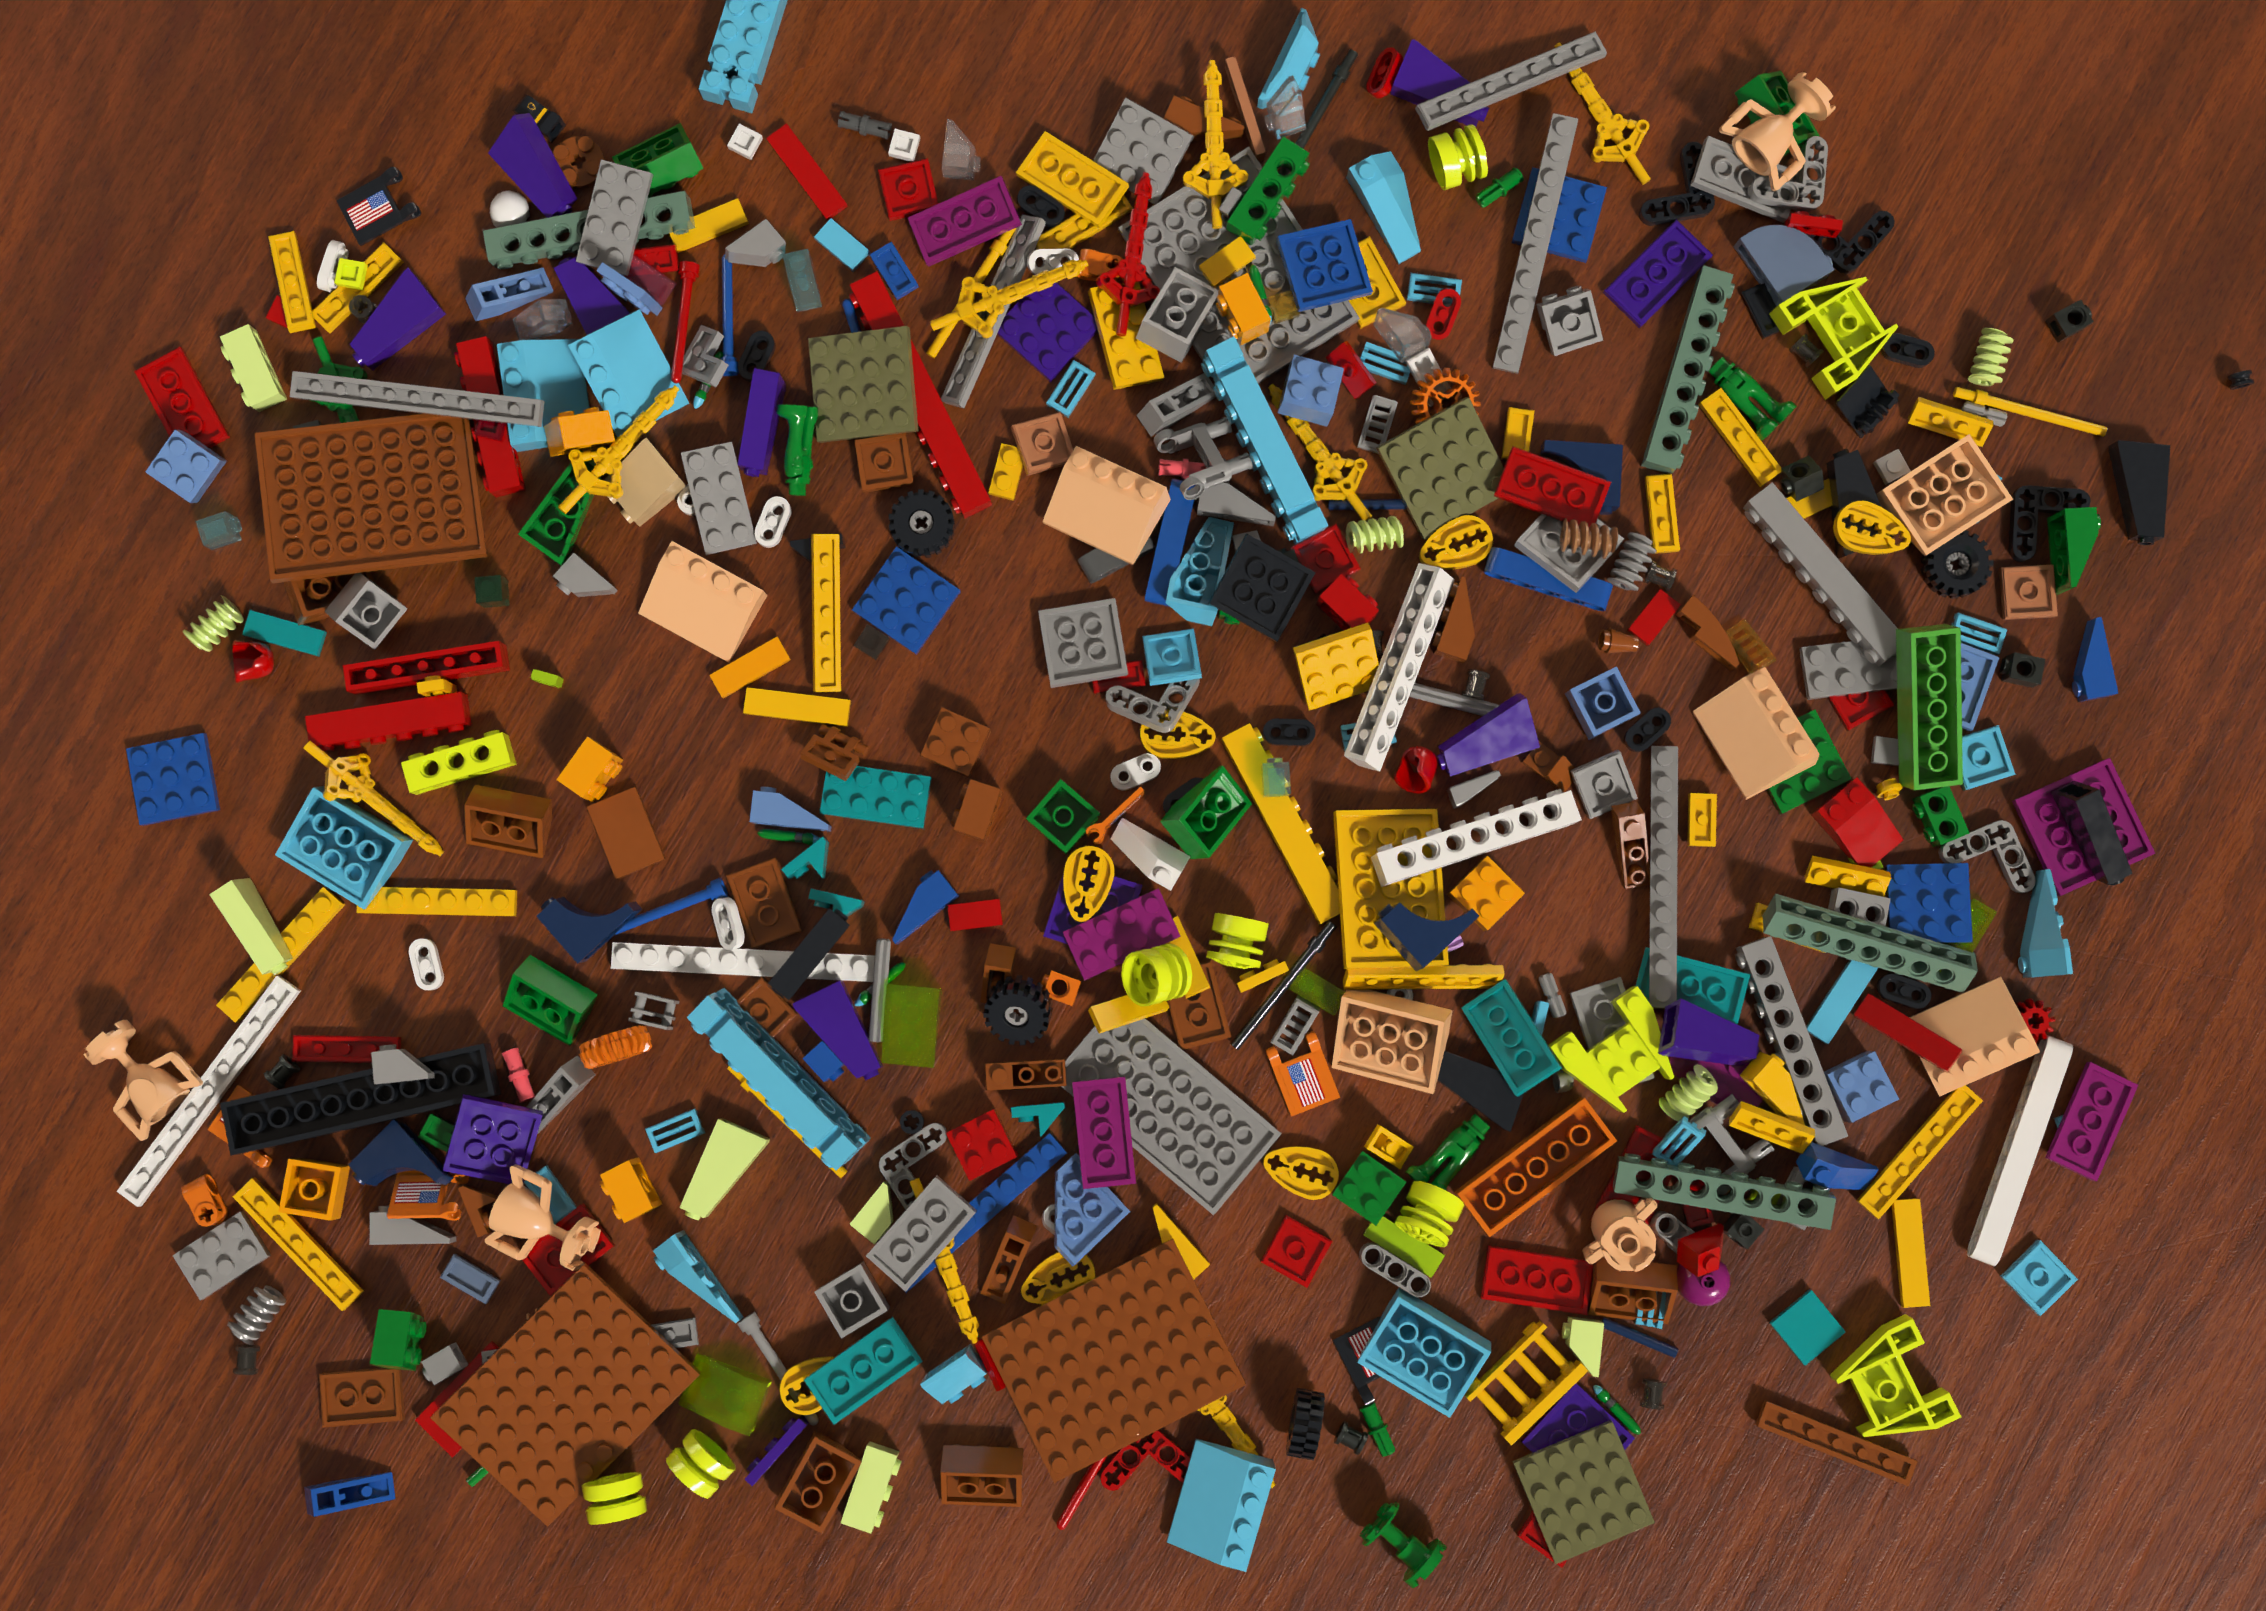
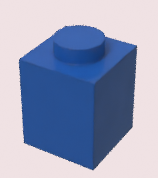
(824, 1062)

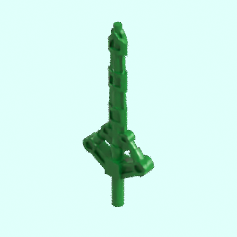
(345, 412)

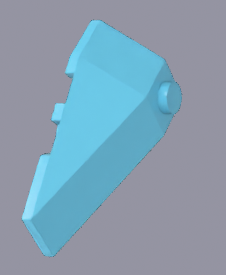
(1200, 573)
(2042, 946)

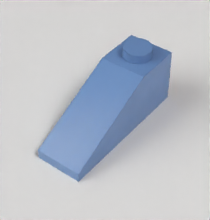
(507, 293)
(777, 810)

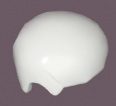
(509, 209)

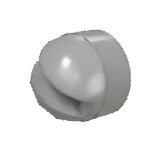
(1562, 1082)

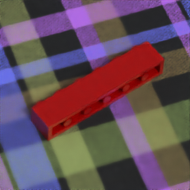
(498, 457)
(413, 668)
(388, 721)

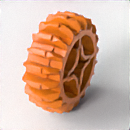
(1452, 394)
(615, 1046)

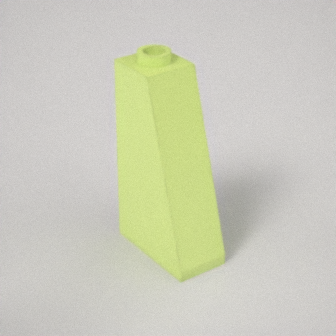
(252, 924)
(723, 1162)

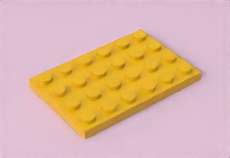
(1360, 893)

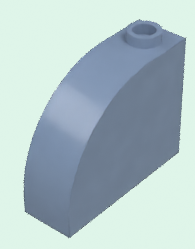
(1783, 260)

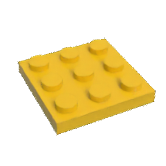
(1337, 666)

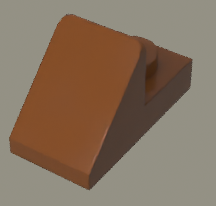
(1550, 767)
(475, 1201)

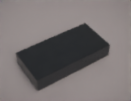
(1759, 306)

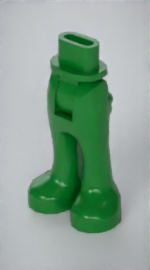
(1741, 386)
(799, 445)
(1458, 1145)

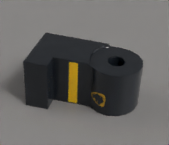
(543, 117)

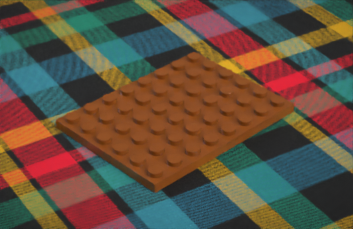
(369, 496)
(1113, 1360)
(565, 1394)

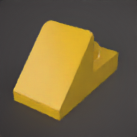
(1388, 1146)

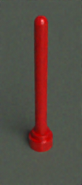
(688, 273)
(1079, 1494)

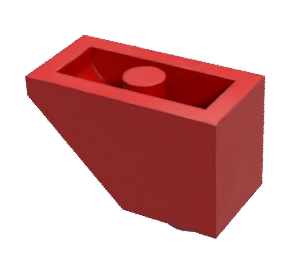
(1701, 1250)

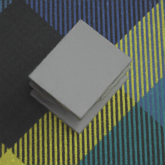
(667, 1017)

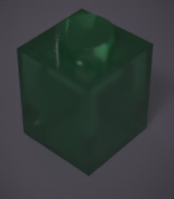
(492, 591)

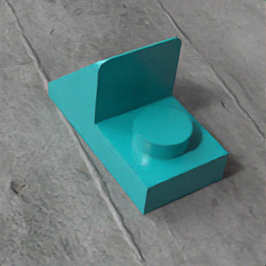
(814, 855)
(844, 904)
(1046, 1112)

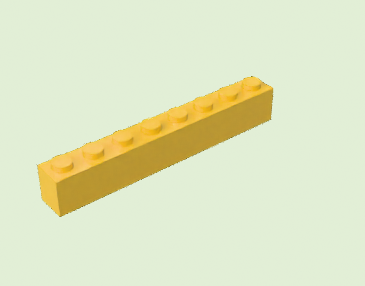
(1285, 825)

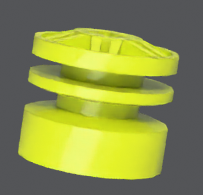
(1463, 156)
(1237, 940)
(1156, 974)
(1431, 1209)

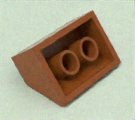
(508, 821)
(1624, 1292)
(982, 1475)
(817, 1482)

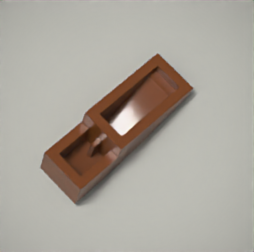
(1708, 632)

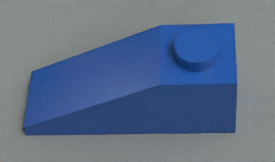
(2094, 669)
(927, 901)
(1834, 1169)
(349, 1493)

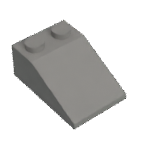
(1177, 314)

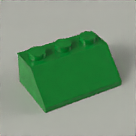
(1772, 93)
(666, 156)
(549, 999)

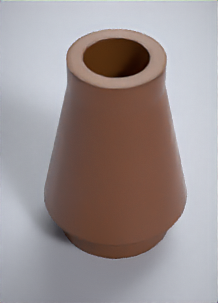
(1615, 641)

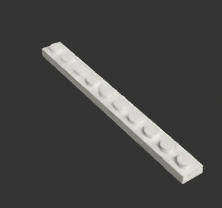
(734, 962)
(204, 1098)

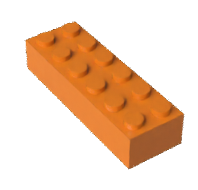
(1535, 1166)

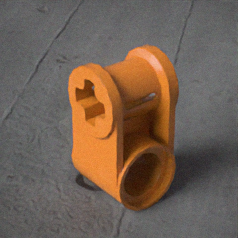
(1098, 264)
(204, 1197)

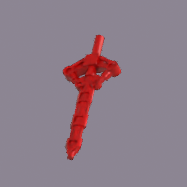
(1130, 267)

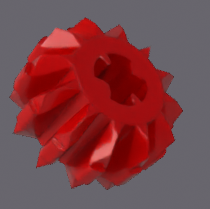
(2035, 1010)

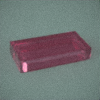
(650, 280)

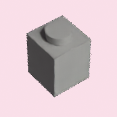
(444, 1364)

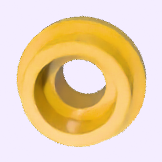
(1888, 789)

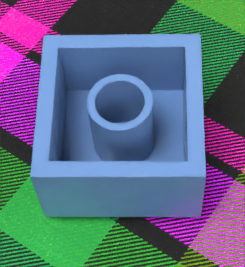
(1310, 390)
(186, 466)
(1602, 703)
(1860, 1086)

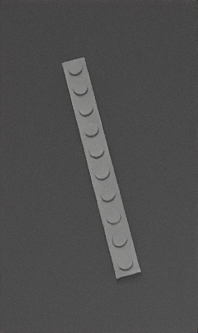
(1535, 243)
(417, 399)
(1663, 876)

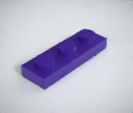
(775, 1449)

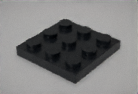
(1261, 587)

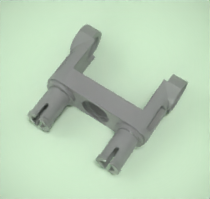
(1217, 468)
(1743, 1159)

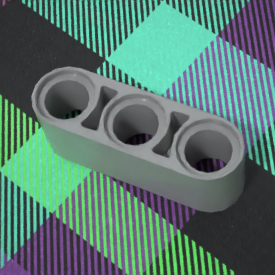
(1407, 1273)

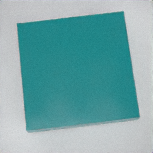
(1807, 1327)

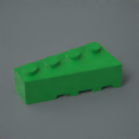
(552, 529)

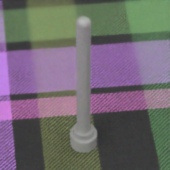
(752, 1327)

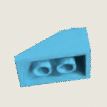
(955, 1375)

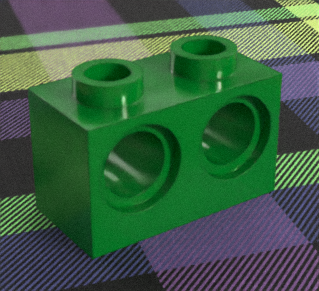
(1947, 812)

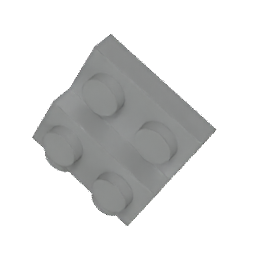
(1570, 320)

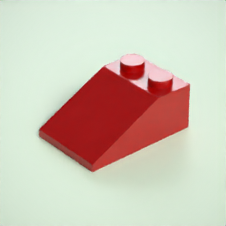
(1858, 824)

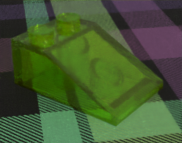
(910, 1025)
(726, 1395)

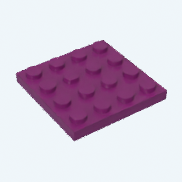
(2055, 841)

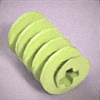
(1989, 357)
(1374, 532)
(214, 625)
(1689, 1094)

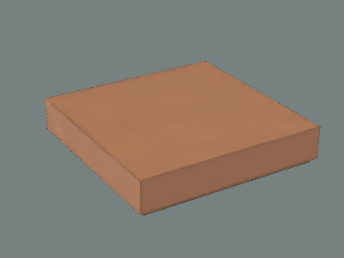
(1042, 443)
(2028, 592)

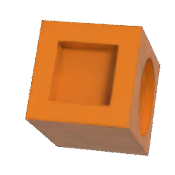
(1072, 987)

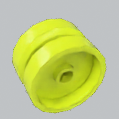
(700, 1463)
(614, 1498)

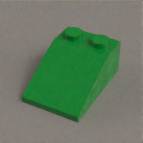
(2070, 543)
(1206, 814)

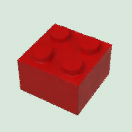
(1346, 604)
(982, 1144)

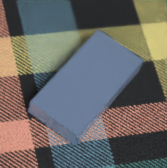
(470, 1278)

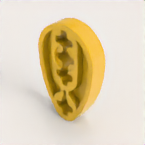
(1455, 529)
(1862, 542)
(1186, 746)
(1073, 875)
(1311, 1158)
(1044, 1273)
(793, 1377)

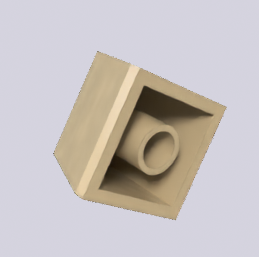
(646, 484)

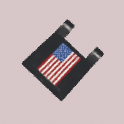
(373, 209)
(1350, 1348)

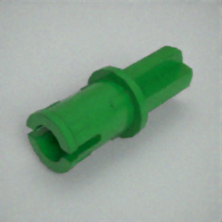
(1499, 187)
(1378, 1429)

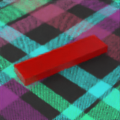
(806, 172)
(1908, 1033)
(339, 1048)

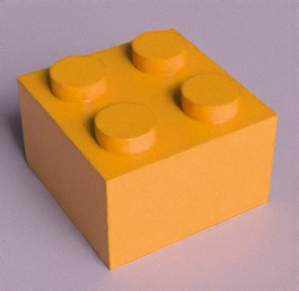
(1243, 309)
(579, 431)
(590, 770)
(1487, 892)
(314, 1188)
(630, 1190)

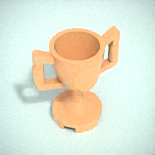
(1767, 139)
(150, 1088)
(525, 1215)
(1622, 1235)

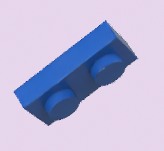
(894, 270)

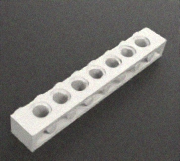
(1399, 667)
(1563, 814)

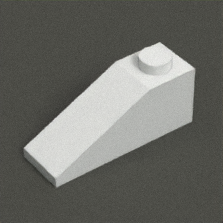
(1150, 854)

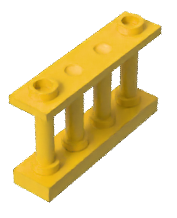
(1551, 1390)

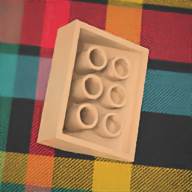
(1945, 495)
(1106, 505)
(701, 602)
(1756, 733)
(1985, 1028)
(1391, 1039)

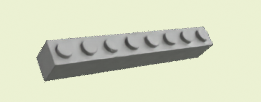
(1823, 573)

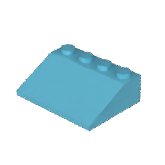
(626, 369)
(541, 372)
(343, 847)
(1425, 1352)
(1221, 1504)

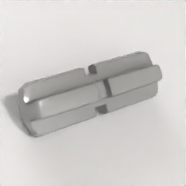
(1998, 417)
(1550, 990)

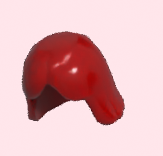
(251, 660)
(1426, 766)

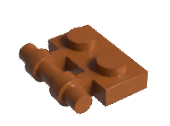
(830, 757)

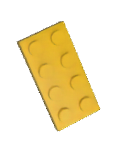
(1072, 179)
(1126, 357)

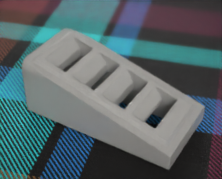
(1383, 403)
(1464, 791)
(1308, 1006)

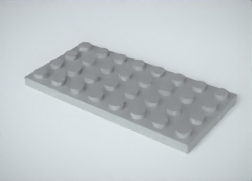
(1176, 1110)

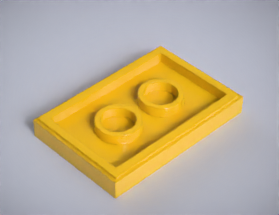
(1384, 288)

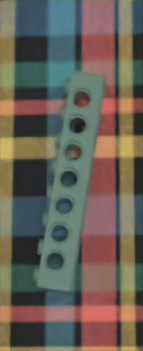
(500, 239)
(1707, 282)
(1869, 943)
(1817, 1215)

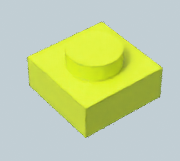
(351, 274)

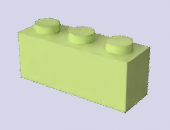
(252, 368)
(871, 1487)

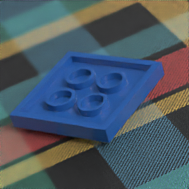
(1574, 219)
(1324, 265)
(906, 600)
(173, 779)
(1931, 901)

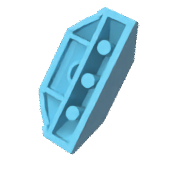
(1294, 59)

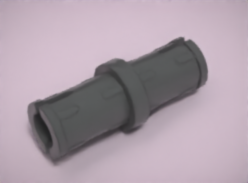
(864, 125)

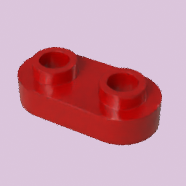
(1384, 73)
(1443, 313)

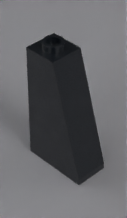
(1849, 484)
(2142, 487)
(2093, 831)
(809, 954)
(1480, 1088)

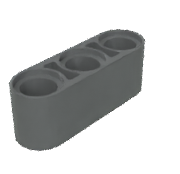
(1100, 564)

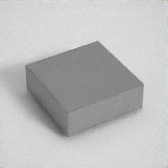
(1231, 202)
(1885, 751)

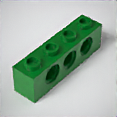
(1285, 155)

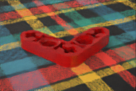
(1153, 1449)

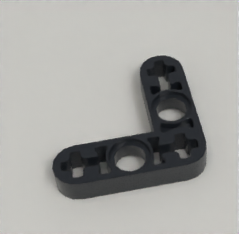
(1692, 194)
(1843, 250)
(2036, 505)

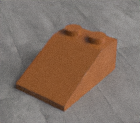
(313, 596)

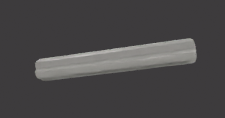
(1451, 699)
(880, 982)

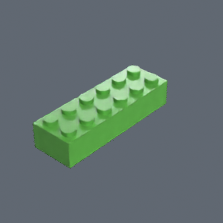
(1929, 706)

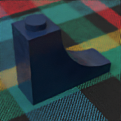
(1592, 458)
(582, 931)
(1417, 937)
(393, 1152)

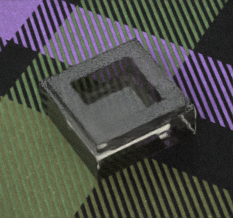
(871, 642)

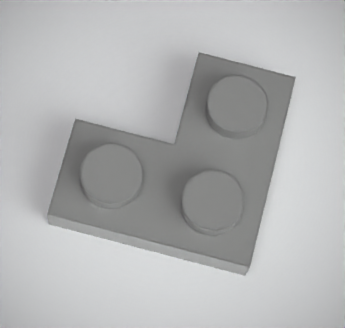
(699, 357)

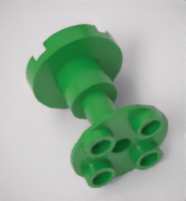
(1410, 1550)

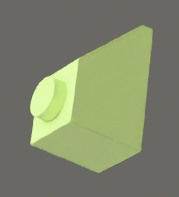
(876, 1215)
(1585, 1341)

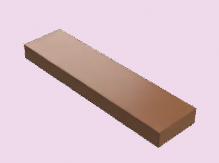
(1244, 108)

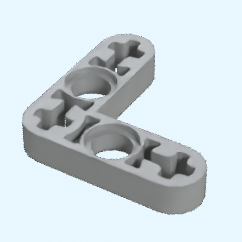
(1802, 187)
(1155, 709)
(1999, 846)
(903, 1171)

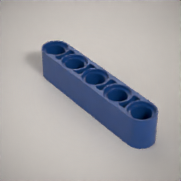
(1169, 544)
(1528, 574)

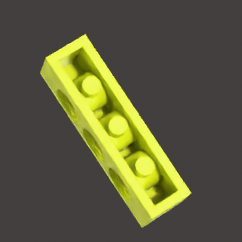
(417, 766)

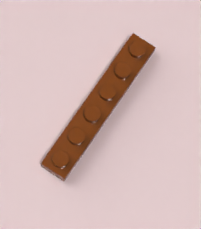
(1836, 1443)

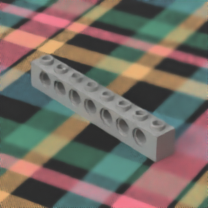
(1763, 949)

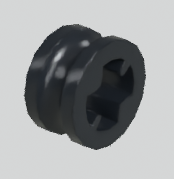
(2240, 379)
(909, 1129)

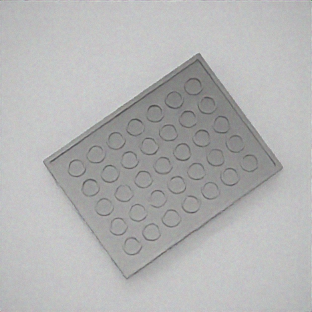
(1183, 237)

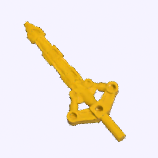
(1611, 127)
(1215, 159)
(994, 299)
(609, 460)
(1328, 465)
(362, 788)
(956, 1291)
(1228, 1424)

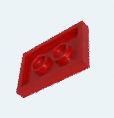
(545, 1254)

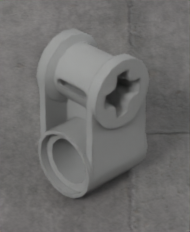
(1674, 1231)

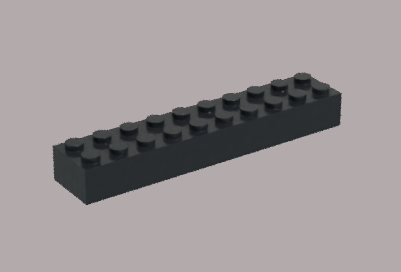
(356, 1101)

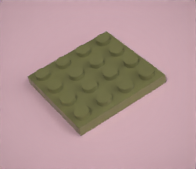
(863, 384)
(1443, 467)
(1583, 1492)

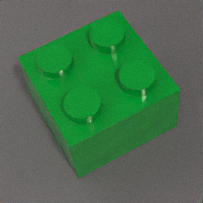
(1063, 816)
(1369, 1188)
(398, 1340)

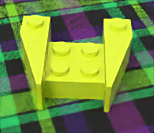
(1843, 326)
(1619, 1058)
(1887, 1386)

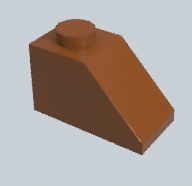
(998, 966)

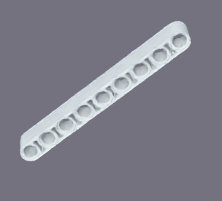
(2019, 1151)

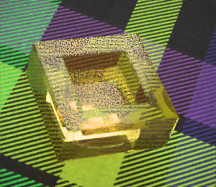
(1283, 307)

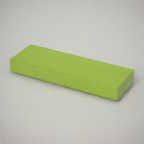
(1405, 1247)

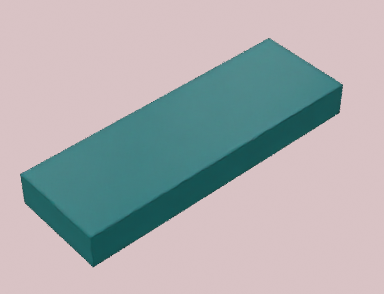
(284, 633)

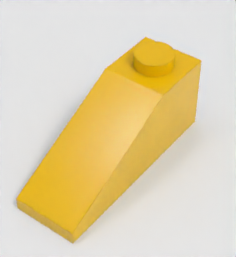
(1773, 1085)
(1168, 1229)

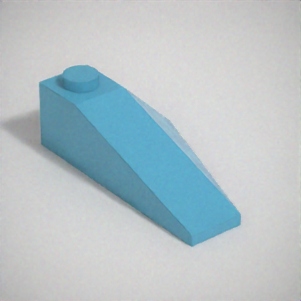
(1385, 197)
(687, 1265)

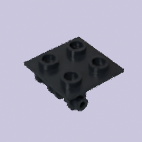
(1866, 402)

